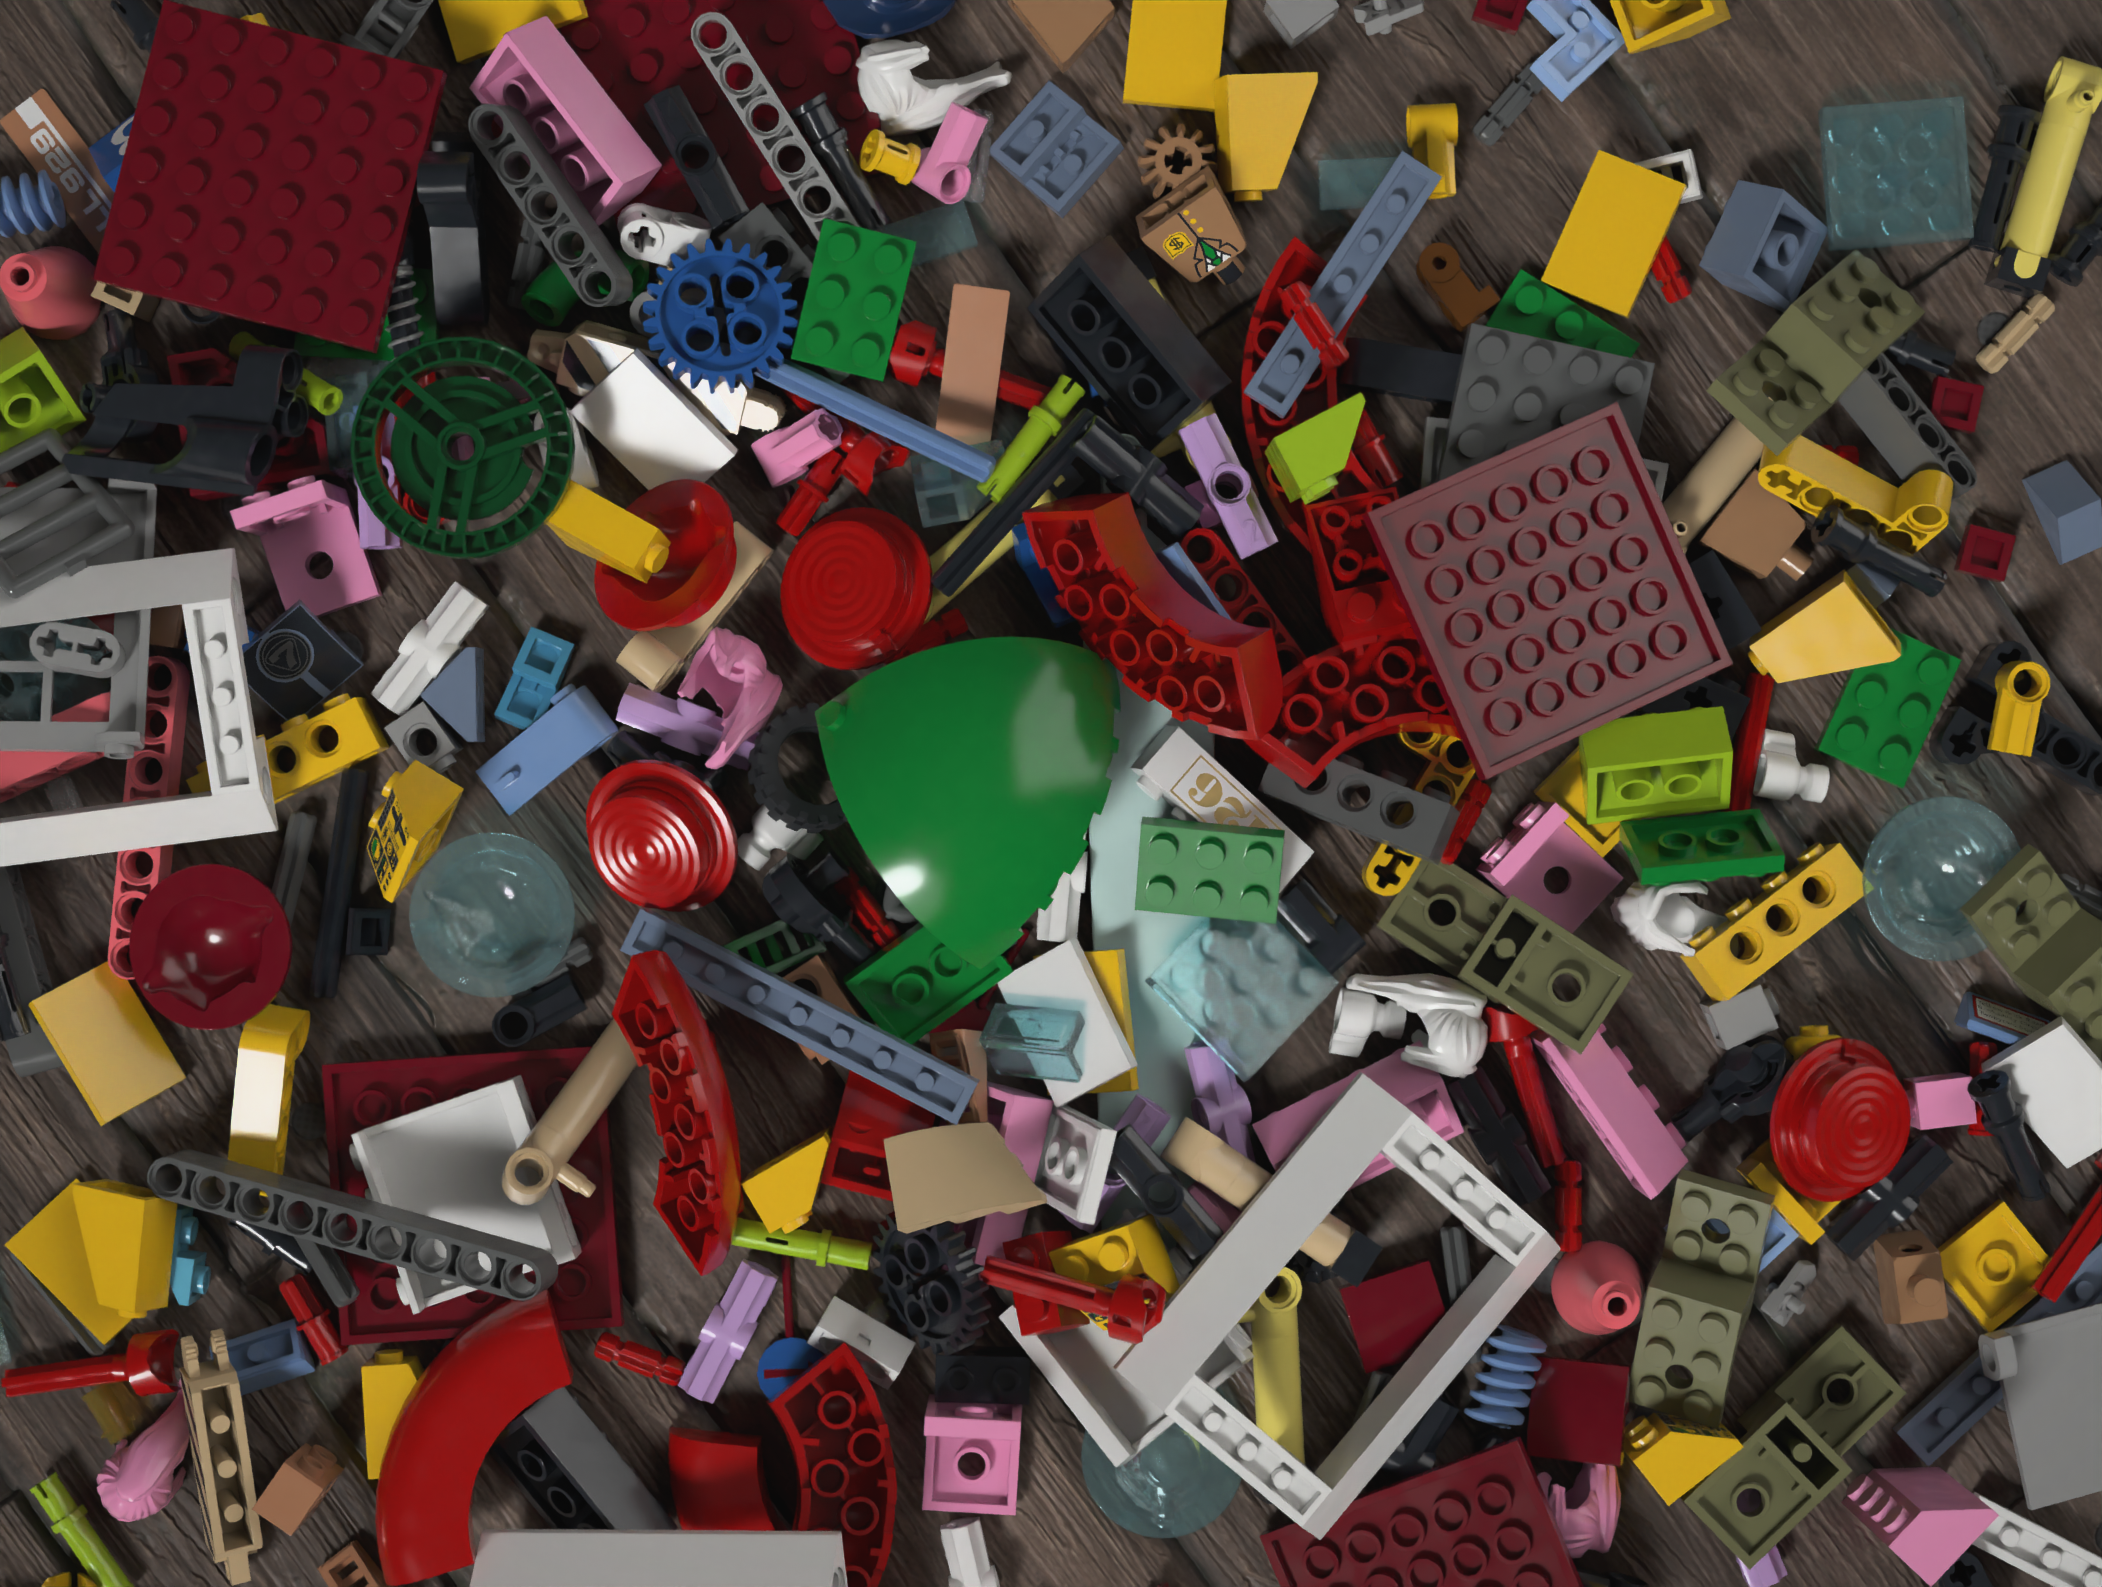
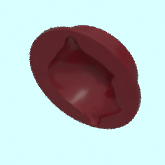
(210, 947)

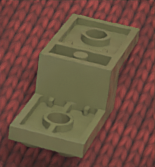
(1816, 351)
(2049, 947)
(1506, 952)
(1700, 1298)
(1794, 1445)

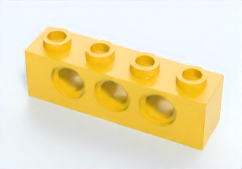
(357, 740)
(1837, 888)

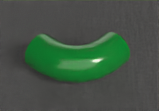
(552, 295)

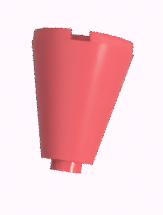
(51, 291)
(1598, 1288)

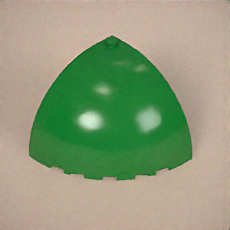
(975, 778)

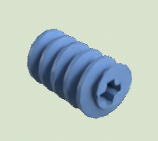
(30, 205)
(1507, 1377)

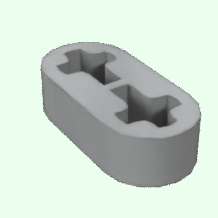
(75, 660)

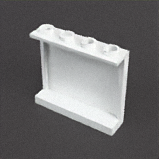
(451, 1168)
(1105, 1402)

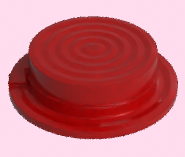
(697, 564)
(856, 588)
(660, 836)
(1838, 1120)

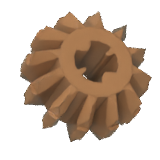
(1164, 153)

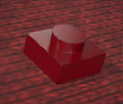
(1500, 14)
(1955, 404)
(1985, 553)

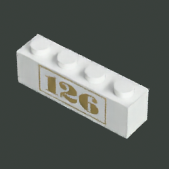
(1208, 793)

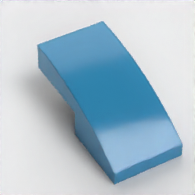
(534, 679)

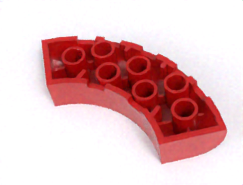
(1318, 395)
(1149, 624)
(1351, 697)
(690, 1107)
(449, 1427)
(841, 1460)
(719, 1481)

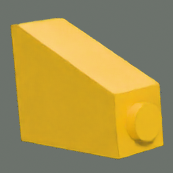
(1258, 128)
(609, 533)
(1824, 634)
(127, 1244)
(385, 1388)

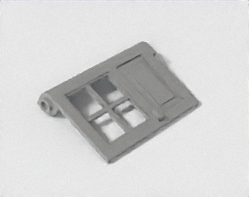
(128, 693)
(2052, 1401)

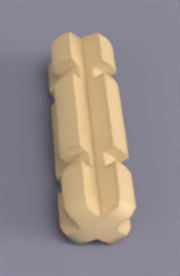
(2015, 333)

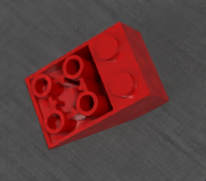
(1349, 572)
(857, 1147)

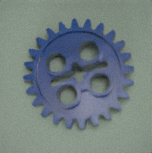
(760, 310)

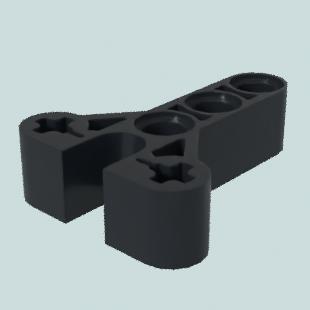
(453, 196)
(1974, 731)

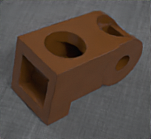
(1450, 287)

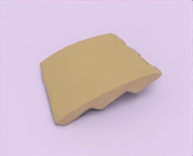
(955, 1176)

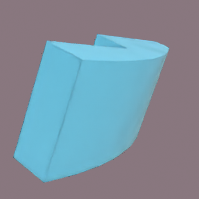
(188, 1269)

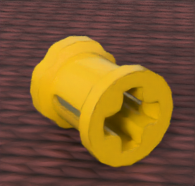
(889, 157)

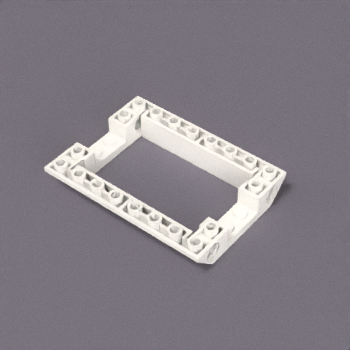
(236, 759)
(1263, 1242)
(658, 1558)

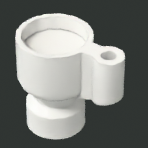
(1781, 774)
(769, 834)
(1358, 1016)

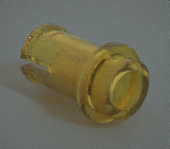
(109, 1414)

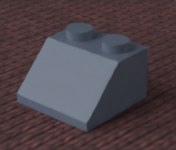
(1764, 244)

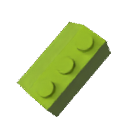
(31, 393)
(1315, 451)
(1656, 765)

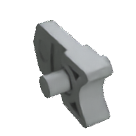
(1381, 14)
(1785, 1299)

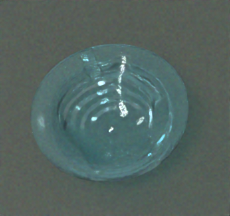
(1927, 868)
(492, 914)
(1164, 1488)

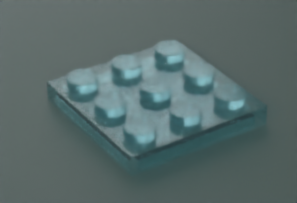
(1896, 173)
(1242, 988)

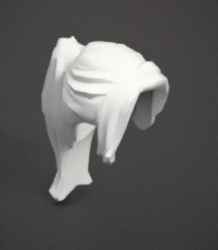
(908, 102)
(1663, 918)
(1449, 1012)

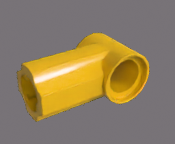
(1432, 136)
(2016, 715)

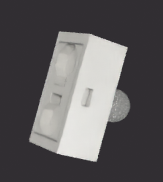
(866, 1333)

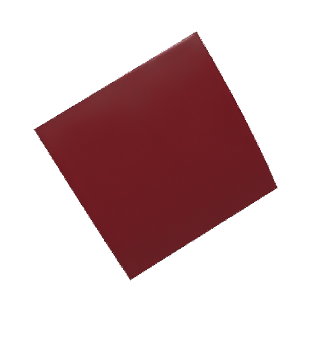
(1392, 1313)
(1579, 1411)

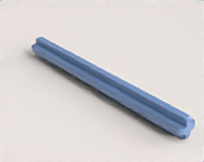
(881, 419)

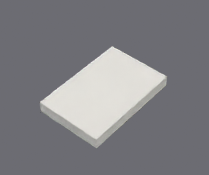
(652, 425)
(1066, 981)
(2058, 1088)
(1075, 1163)

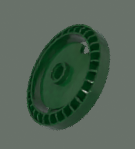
(425, 438)

